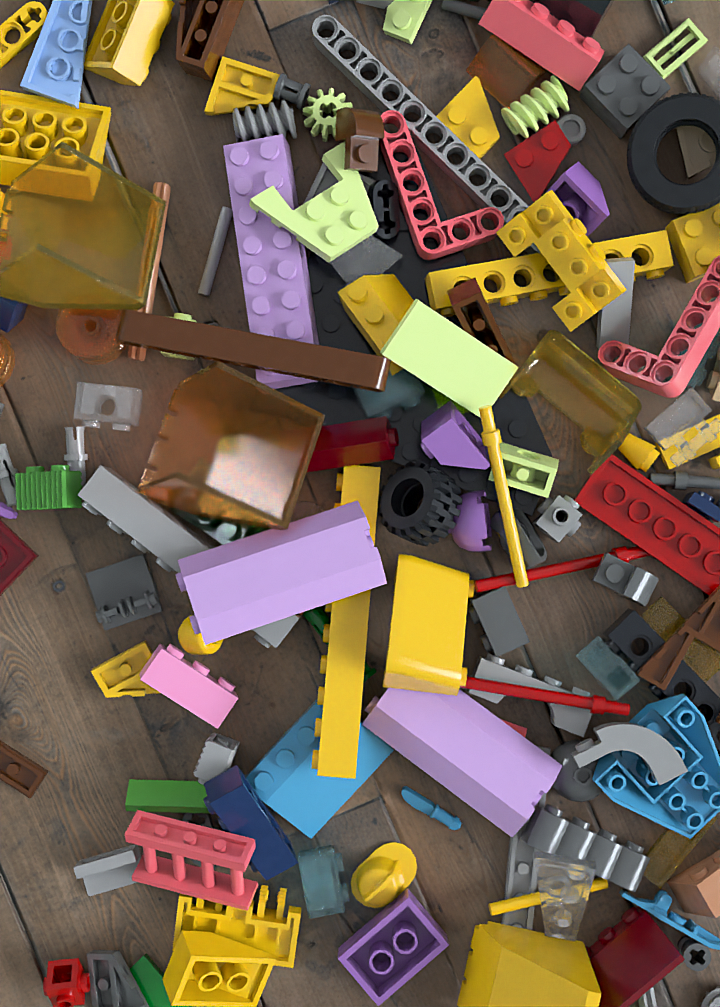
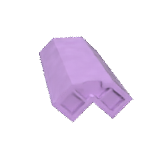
(280, 572)
(466, 752)

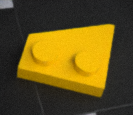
(121, 673)

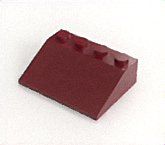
(631, 958)

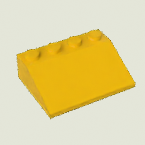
(37, 124)

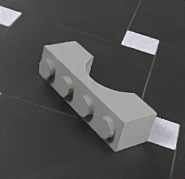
(564, 717)

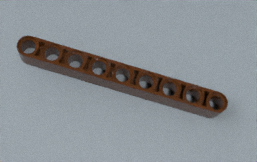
(254, 350)

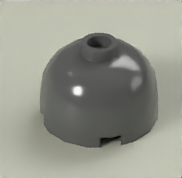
(574, 782)

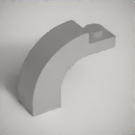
(656, 751)

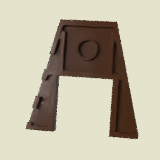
(700, 625)

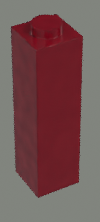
(354, 444)

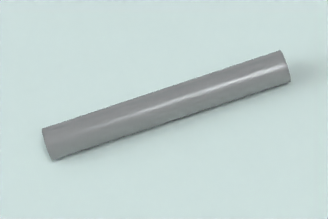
(215, 251)

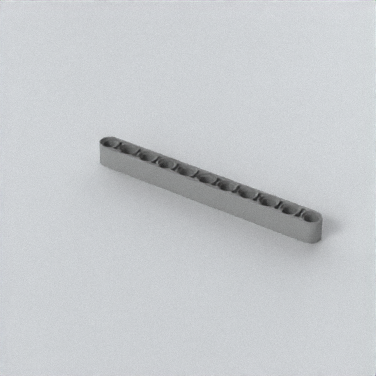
(428, 122)

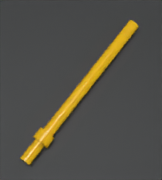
(491, 438)

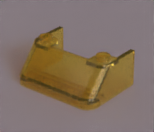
(580, 392)

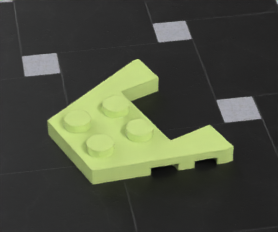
(330, 220)

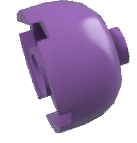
(472, 523)

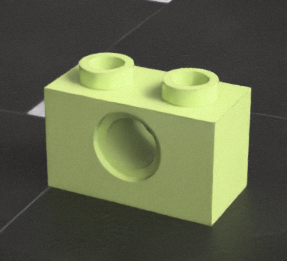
(528, 469)

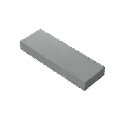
(616, 316)

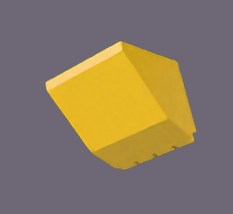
(526, 970)

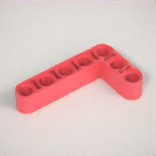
(422, 199)
(682, 338)

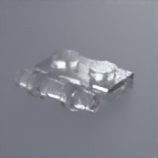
(680, 418)

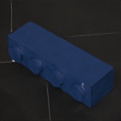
(246, 815)

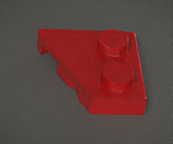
(539, 158)

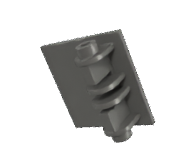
(123, 592)

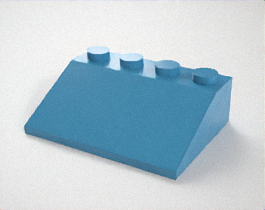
(294, 790)

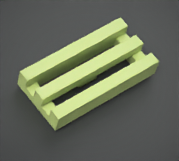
(694, 33)

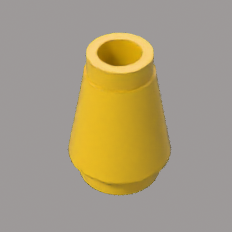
(639, 452)

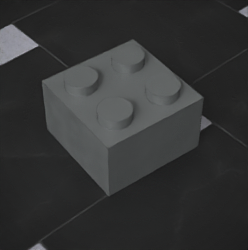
(624, 91)

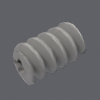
(264, 122)

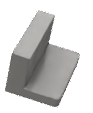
(108, 869)

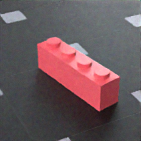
(544, 39)

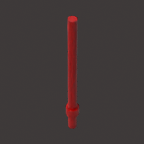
(551, 570)
(596, 703)

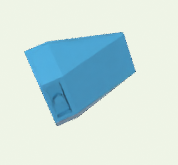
(683, 802)

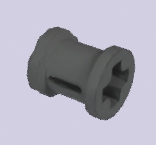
(285, 83)
(699, 961)

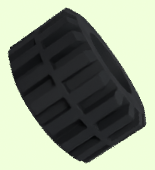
(403, 495)

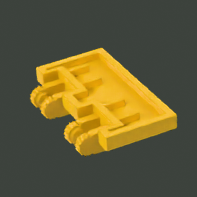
(262, 930)

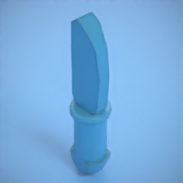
(428, 807)

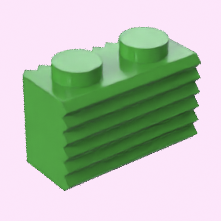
(48, 489)

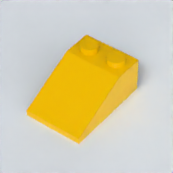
(215, 971)

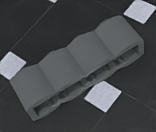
(572, 838)

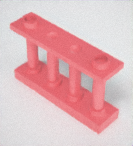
(197, 843)

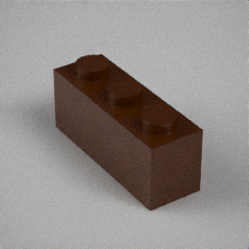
(477, 317)

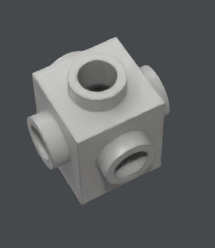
(547, 521)

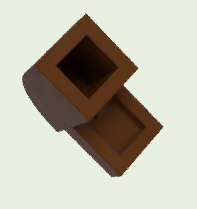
(361, 133)

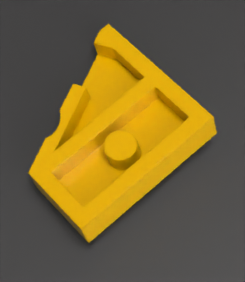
(240, 86)
(471, 118)

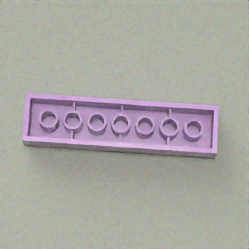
(270, 256)

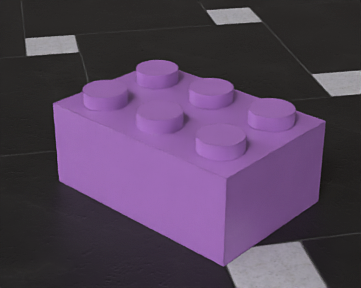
(392, 947)

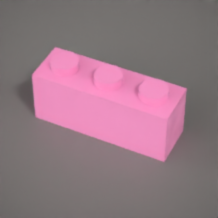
(189, 684)

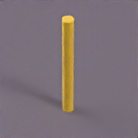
(533, 899)

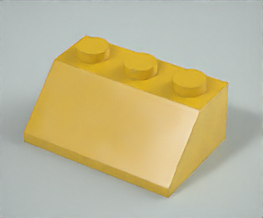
(127, 39)
(376, 308)

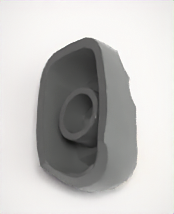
(531, 544)

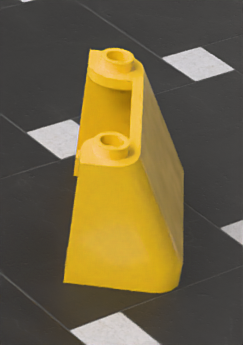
(427, 627)

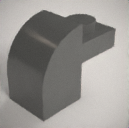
(625, 579)

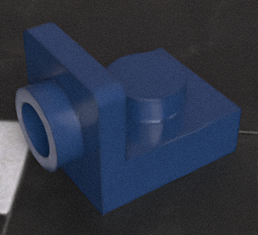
(703, 505)

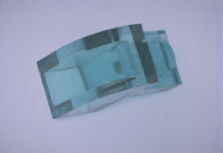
(607, 669)

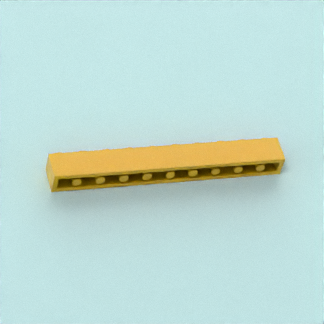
(346, 648)

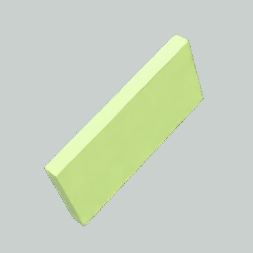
(448, 358)

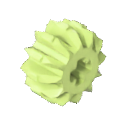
(325, 104)

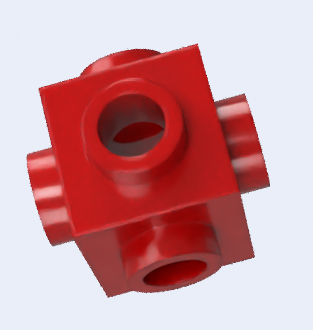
(66, 983)

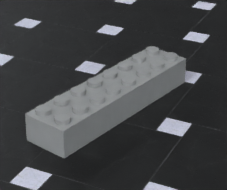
(157, 532)

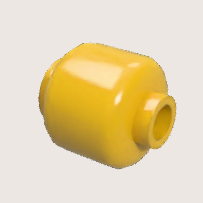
(194, 643)

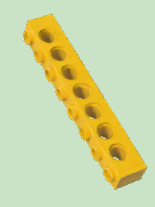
(651, 247)

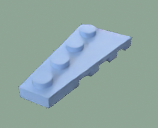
(60, 53)

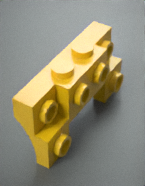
(569, 253)

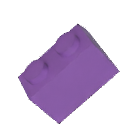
(453, 439)

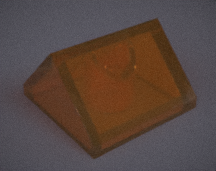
(504, 70)

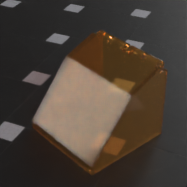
(232, 449)

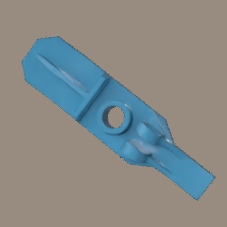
(659, 908)

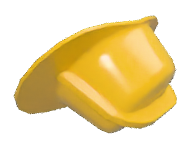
(384, 875)

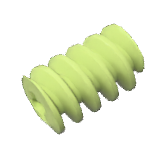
(536, 107)

